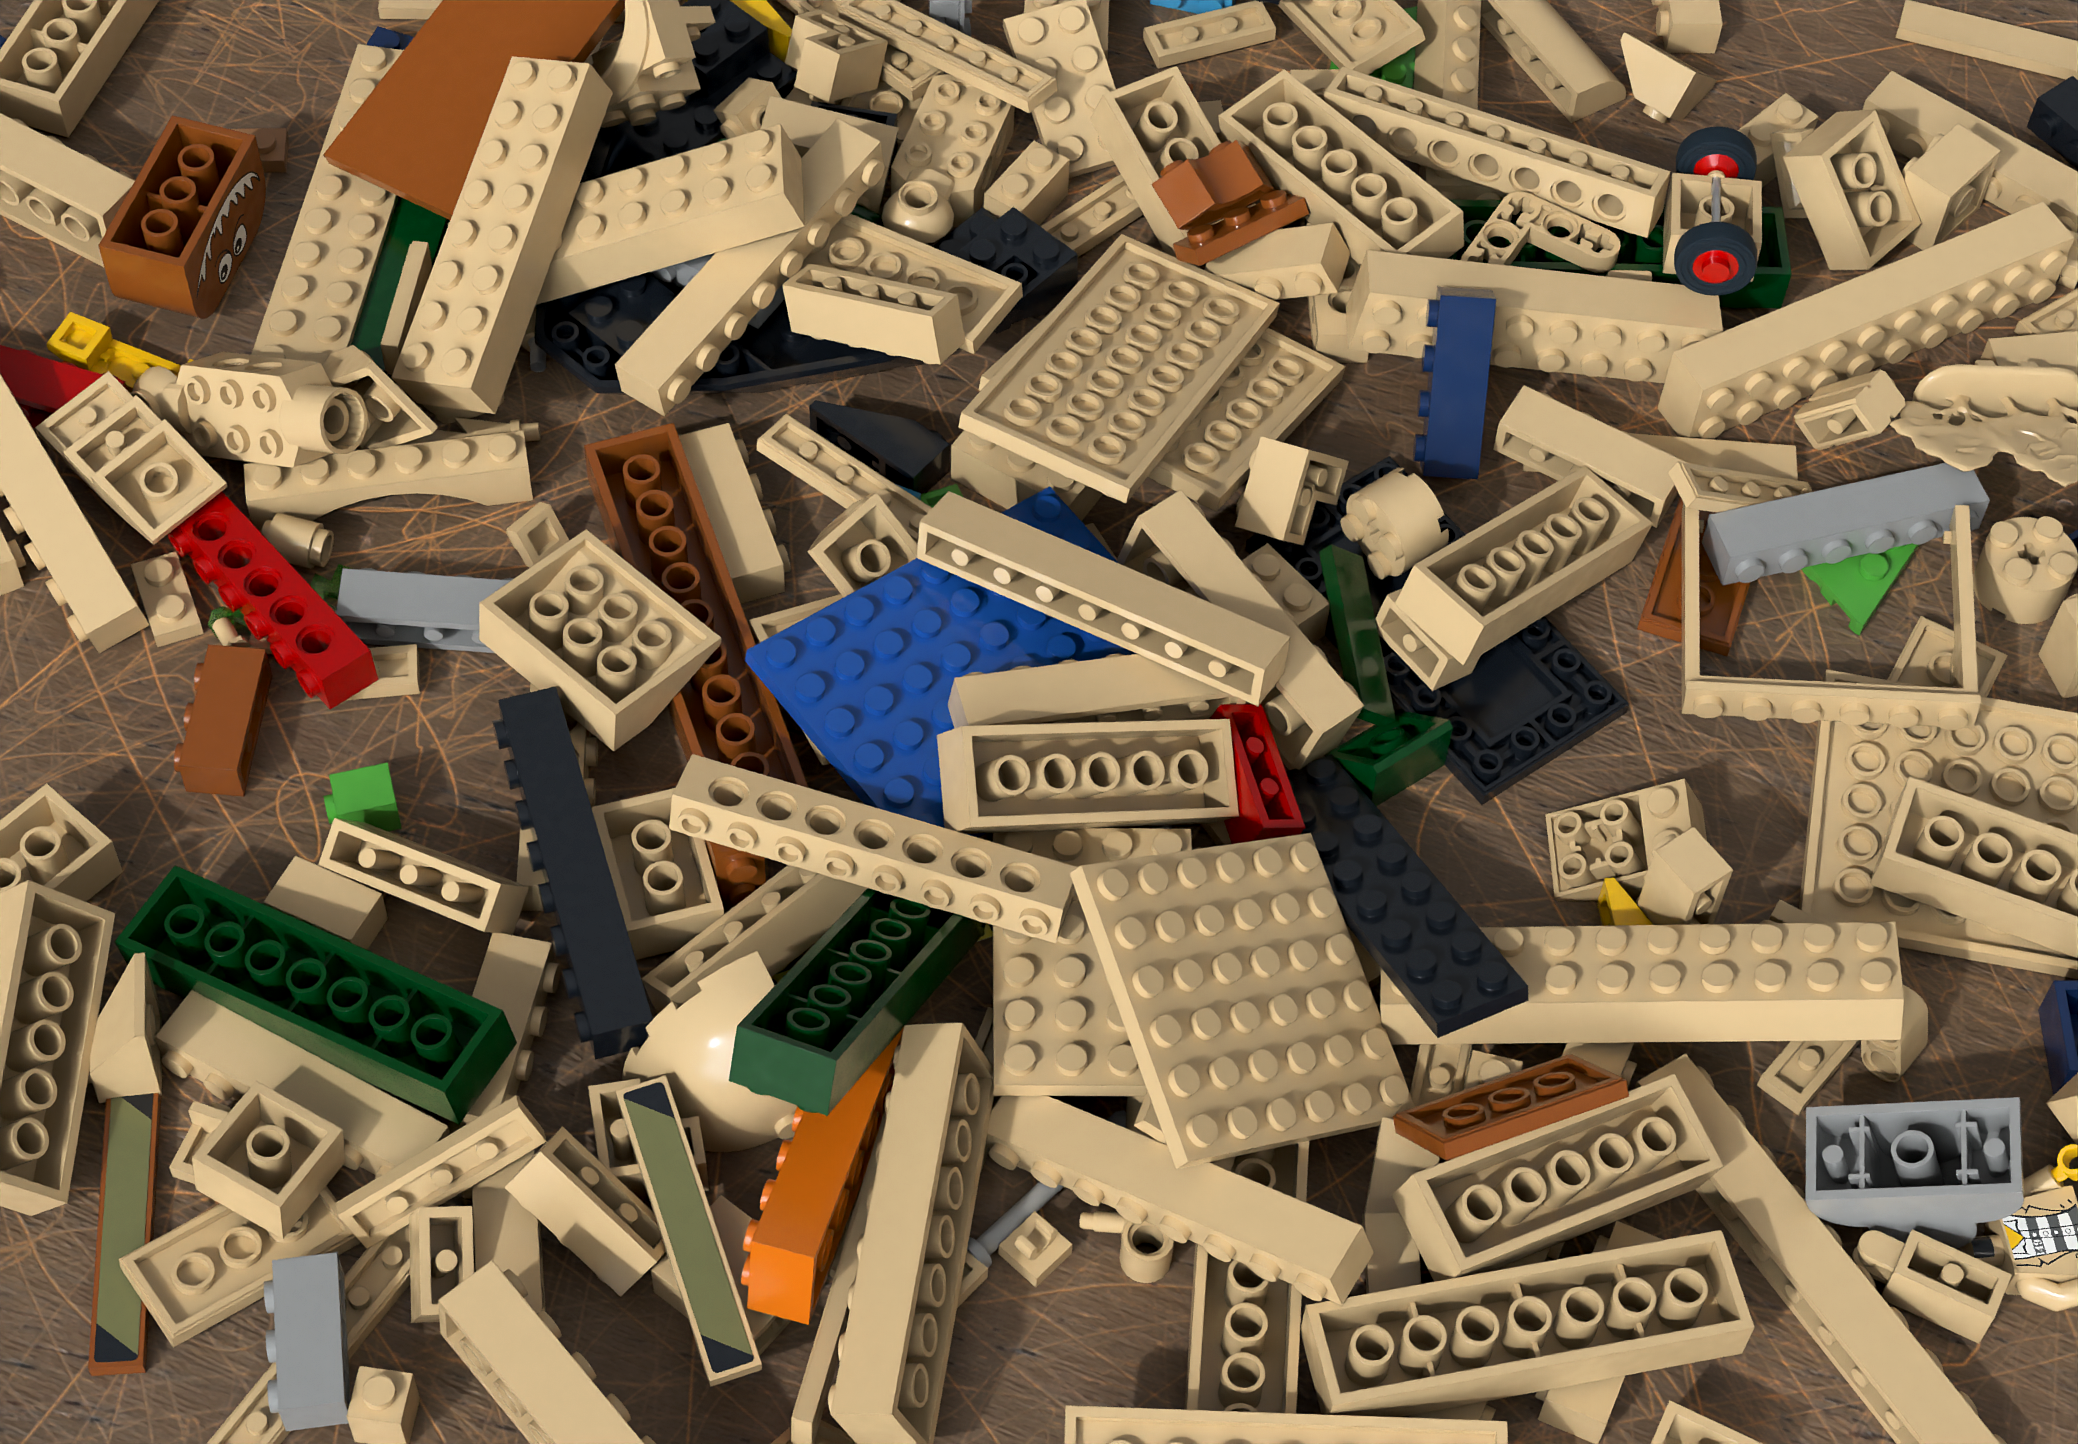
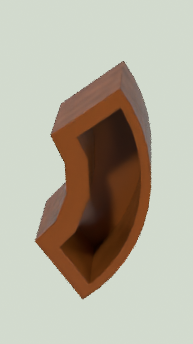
(1210, 186)

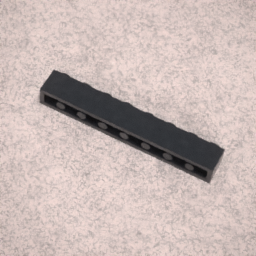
(575, 873)

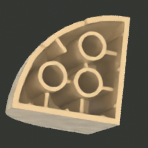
(696, 1052)

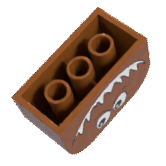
(187, 219)

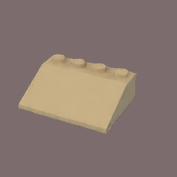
(597, 636)

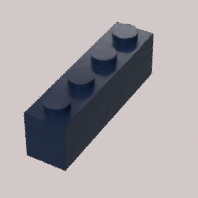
(1456, 382)

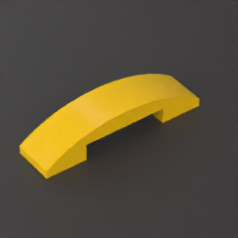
(94, 349)

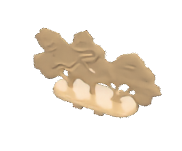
(1997, 410)

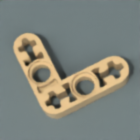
(1533, 228)

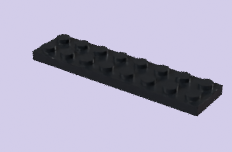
(1401, 907)

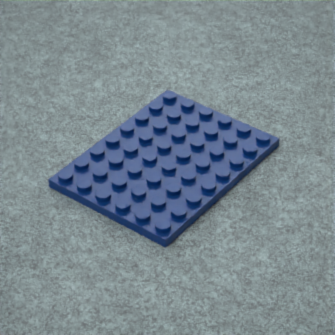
(880, 665)

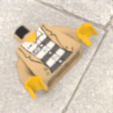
(2039, 1239)

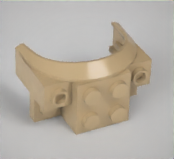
(652, 60)

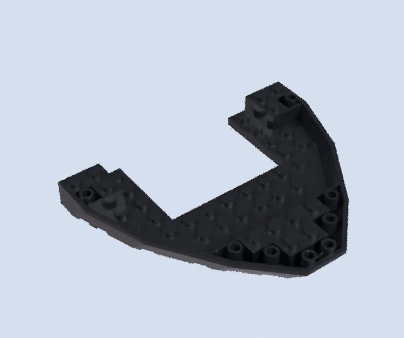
(600, 324)

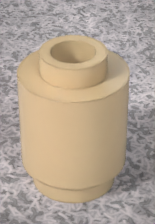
(299, 540)

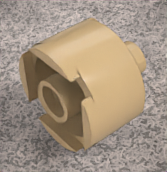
(1395, 523)
(2025, 568)

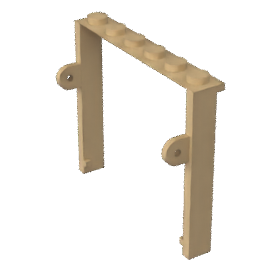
(1837, 701)

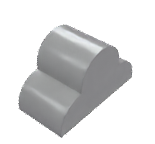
(1916, 1166)

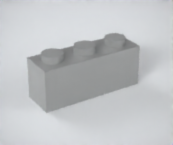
(308, 1341)

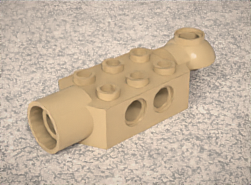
(947, 159)
(256, 408)

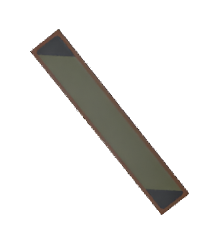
(123, 1226)

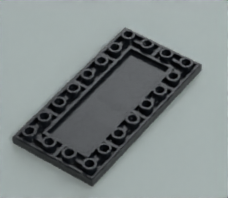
(1518, 704)

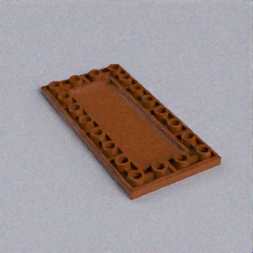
(435, 100)

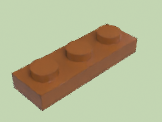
(1240, 227)

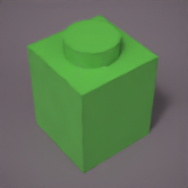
(364, 797)

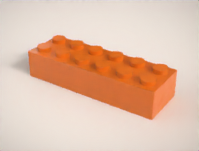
(814, 1197)

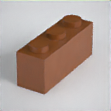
(224, 720)

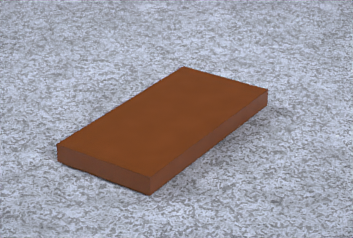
(1718, 604)
(1509, 1106)

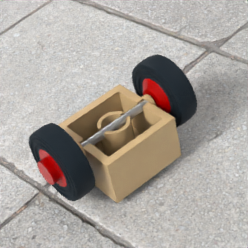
(1713, 212)

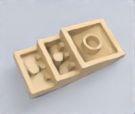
(131, 458)

